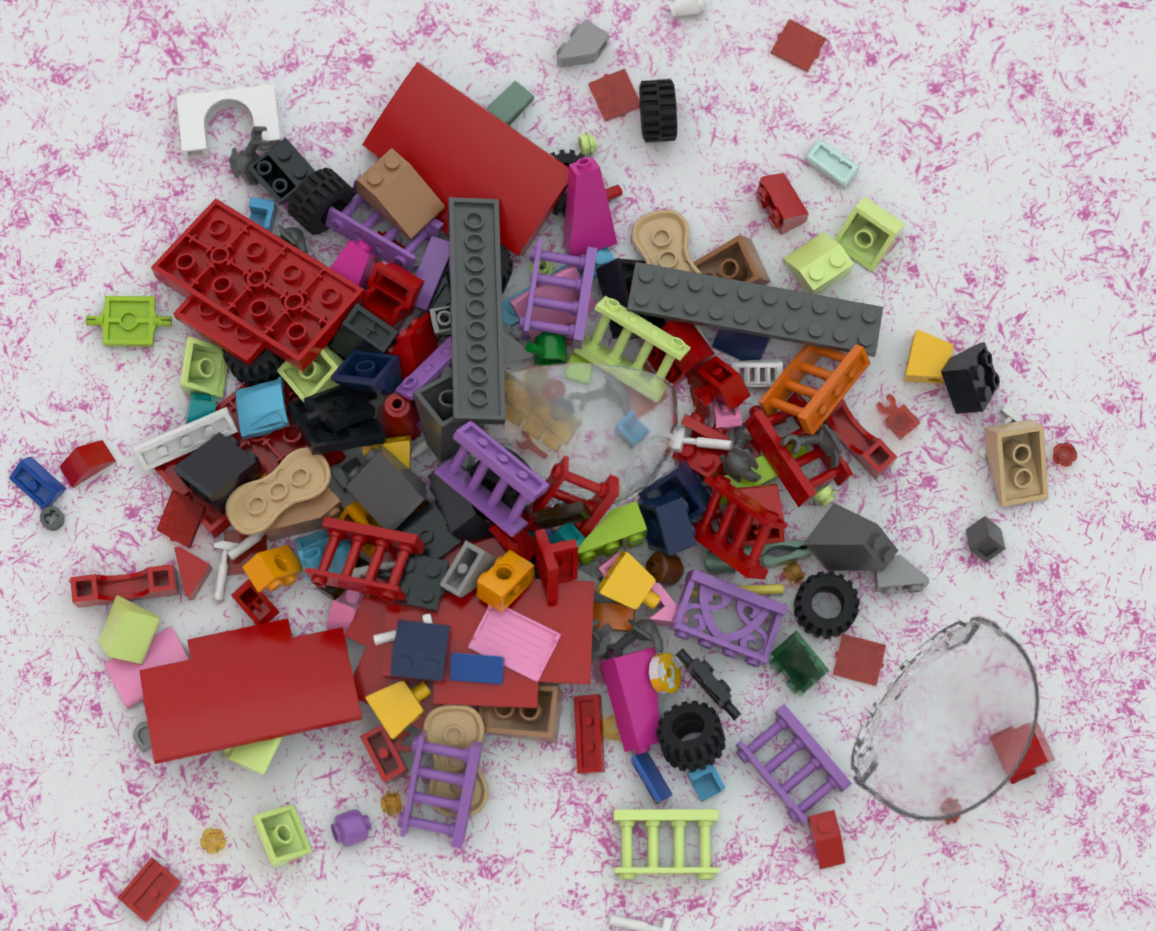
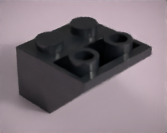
(281, 171)
(363, 333)
(971, 379)

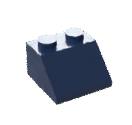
(740, 345)
(369, 372)
(683, 483)
(667, 524)
(420, 650)

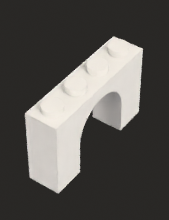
(198, 108)

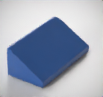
(37, 482)
(477, 668)
(651, 777)

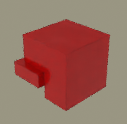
(391, 292)
(1036, 756)

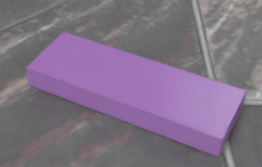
(432, 271)

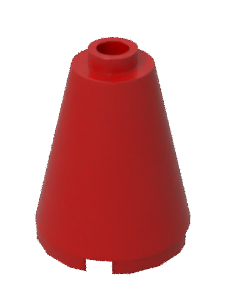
(398, 417)

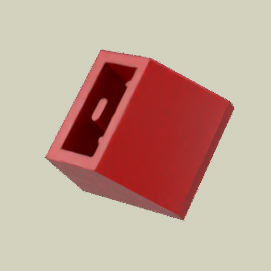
(781, 203)
(414, 344)
(697, 356)
(769, 498)

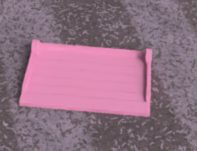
(519, 303)
(516, 638)
(126, 676)

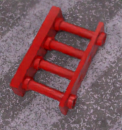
(782, 461)
(600, 503)
(361, 535)
(718, 541)

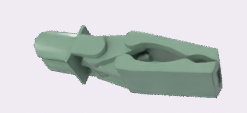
(511, 103)
(800, 551)

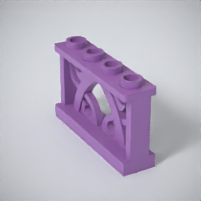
(760, 606)

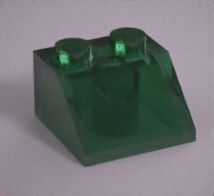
(798, 664)

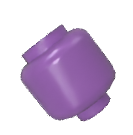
(350, 828)

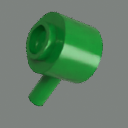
(548, 349)

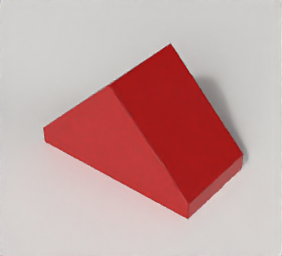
(86, 462)
(192, 571)
(254, 603)

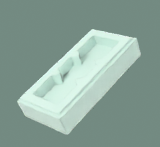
(831, 163)

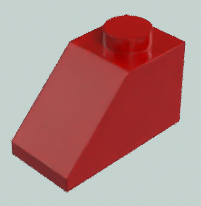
(826, 839)

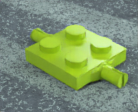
(129, 321)

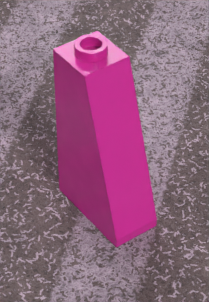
(587, 210)
(355, 263)
(633, 699)

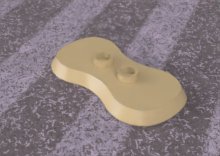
(663, 240)
(260, 502)
(456, 728)

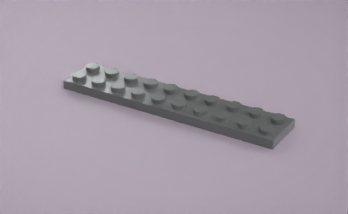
(754, 309)
(476, 311)

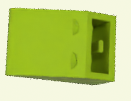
(619, 529)

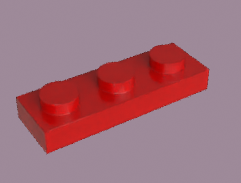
(589, 734)

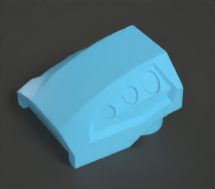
(262, 409)
(313, 547)

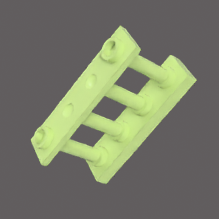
(600, 354)
(678, 820)

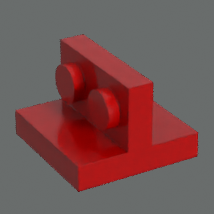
(555, 563)

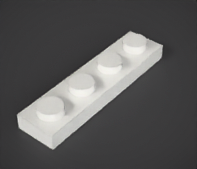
(184, 439)

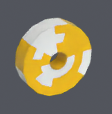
(665, 673)

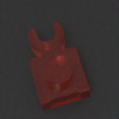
(899, 419)

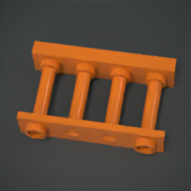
(824, 399)

